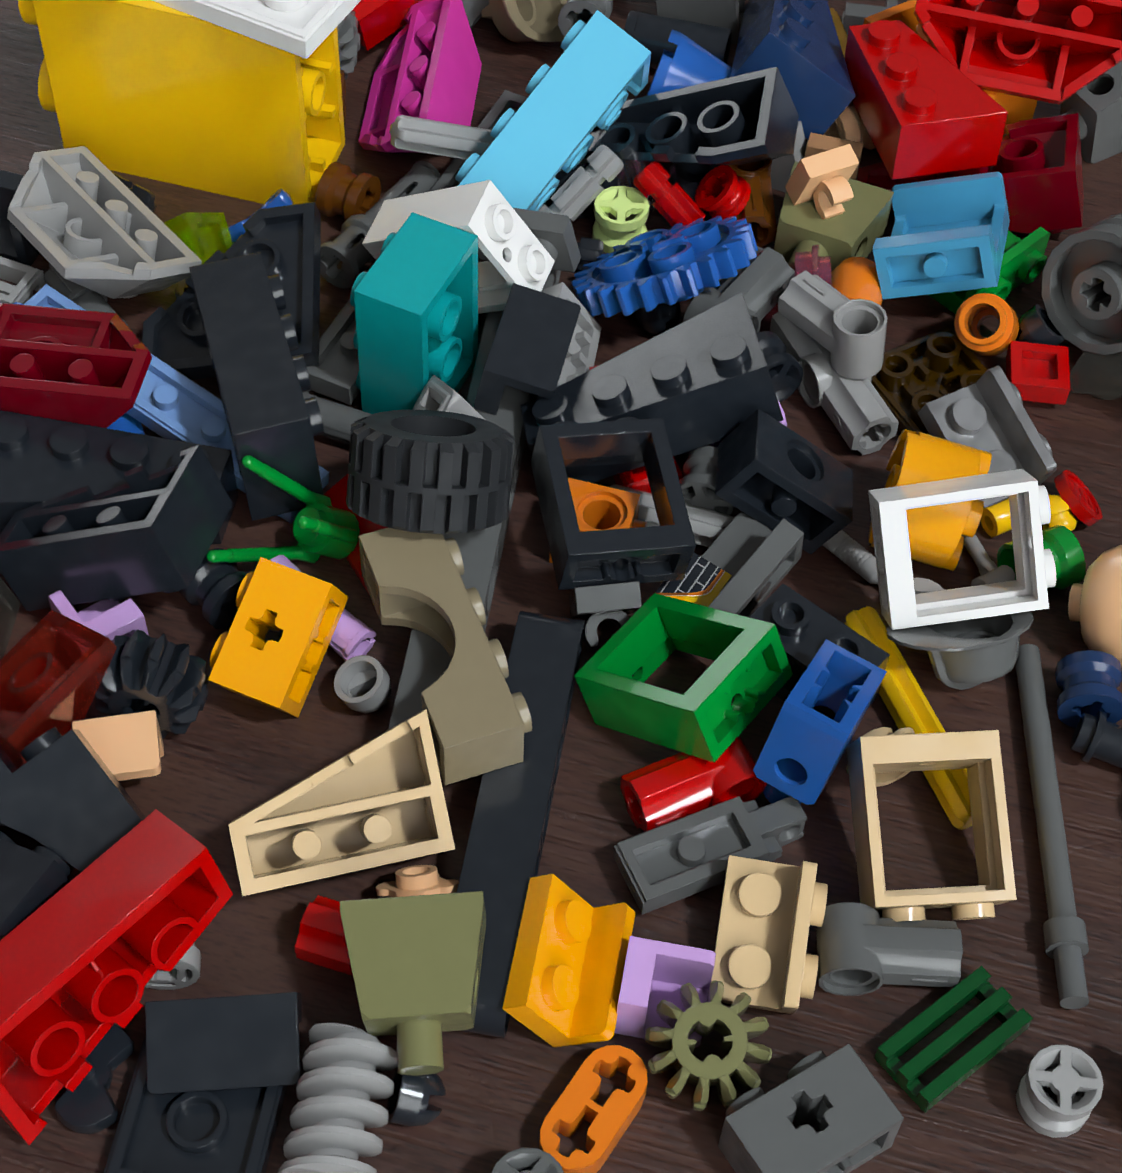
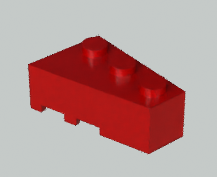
(918, 104)

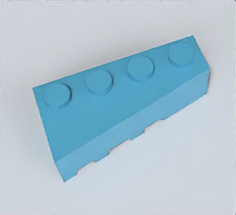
(562, 110)

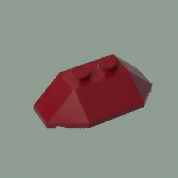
(69, 364)

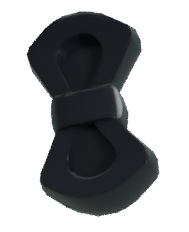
(90, 1105)

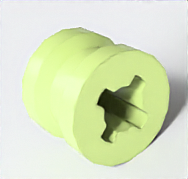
(619, 216)

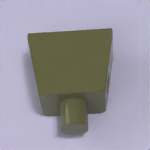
(840, 236)
(416, 969)

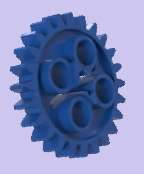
(665, 266)

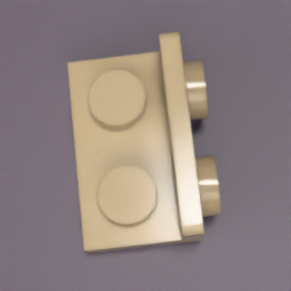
(767, 931)

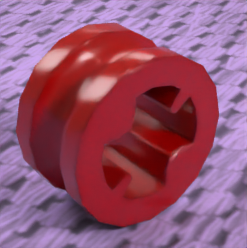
(723, 192)

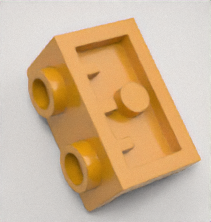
(568, 964)

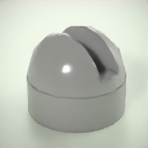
(363, 684)

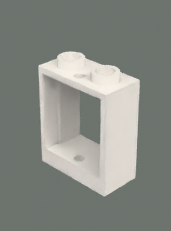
(483, 212)
(1033, 563)

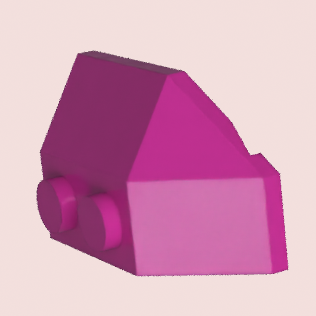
(424, 74)

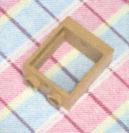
(934, 751)

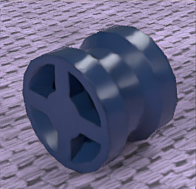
(1088, 686)

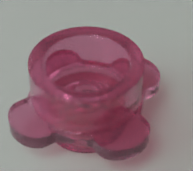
(814, 264)

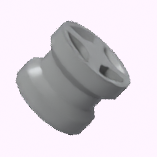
(1072, 1078)

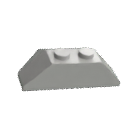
(96, 227)

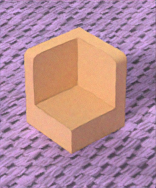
(126, 743)

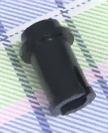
(1098, 739)

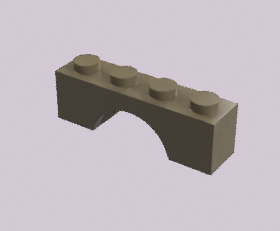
(470, 707)

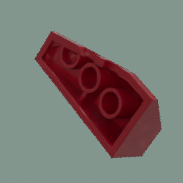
(1038, 169)

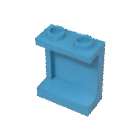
(944, 236)

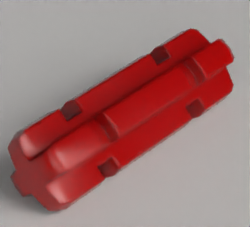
(670, 199)

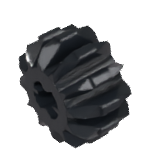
(157, 677)

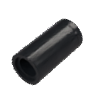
(654, 31)

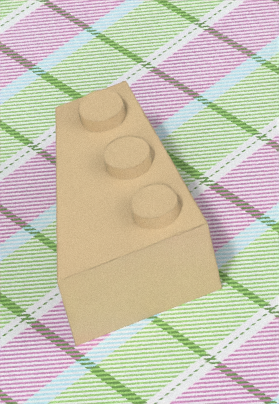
(350, 816)

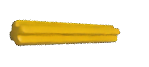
(911, 709)

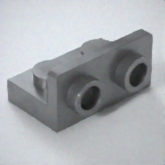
(992, 420)

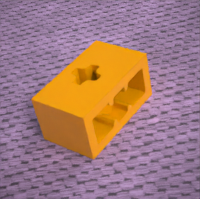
(271, 670)

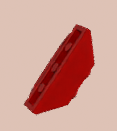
(1026, 45)

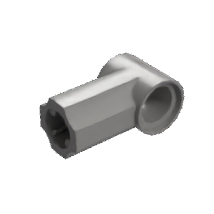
(846, 327)

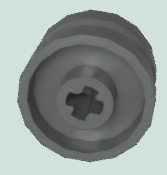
(1086, 287)

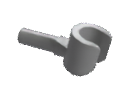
(987, 568)

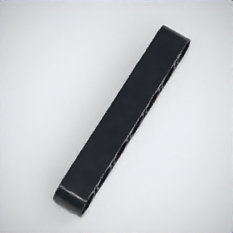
(517, 801)

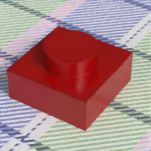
(1039, 371)

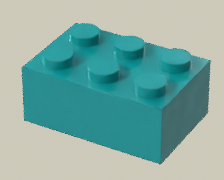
(416, 314)

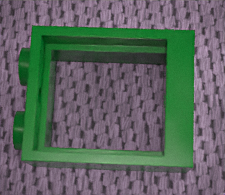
(701, 721)

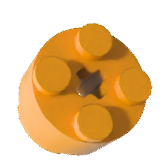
(937, 529)

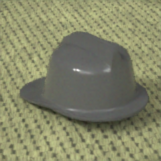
(968, 650)

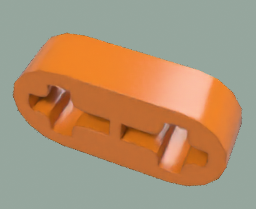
(579, 1103)

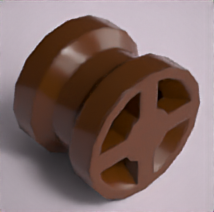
(346, 193)

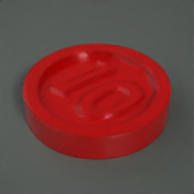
(1078, 497)

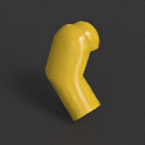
(997, 518)

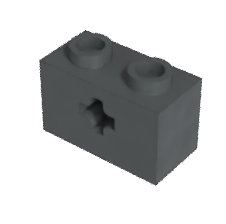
(834, 1093)

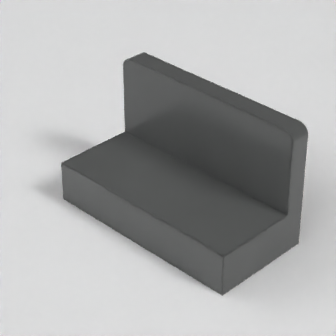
(755, 560)

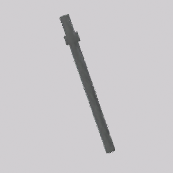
(1064, 932)

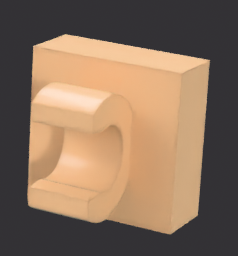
(824, 180)

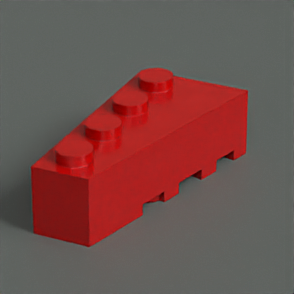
(90, 955)

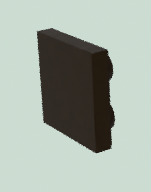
(924, 373)

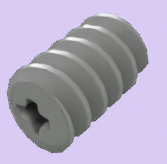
(336, 1101)

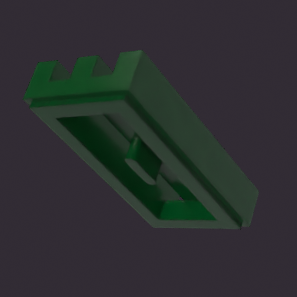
(993, 1003)

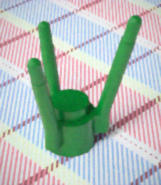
(317, 527)

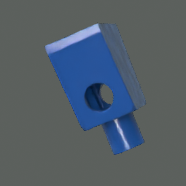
(807, 744)

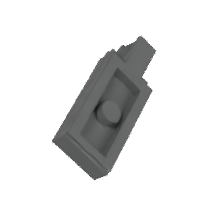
(694, 850)

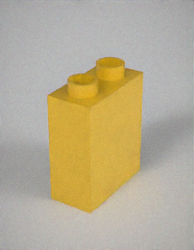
(188, 98)

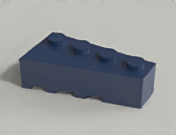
(807, 51)

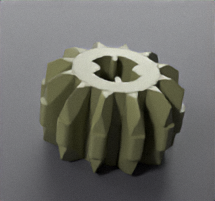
(704, 1019)

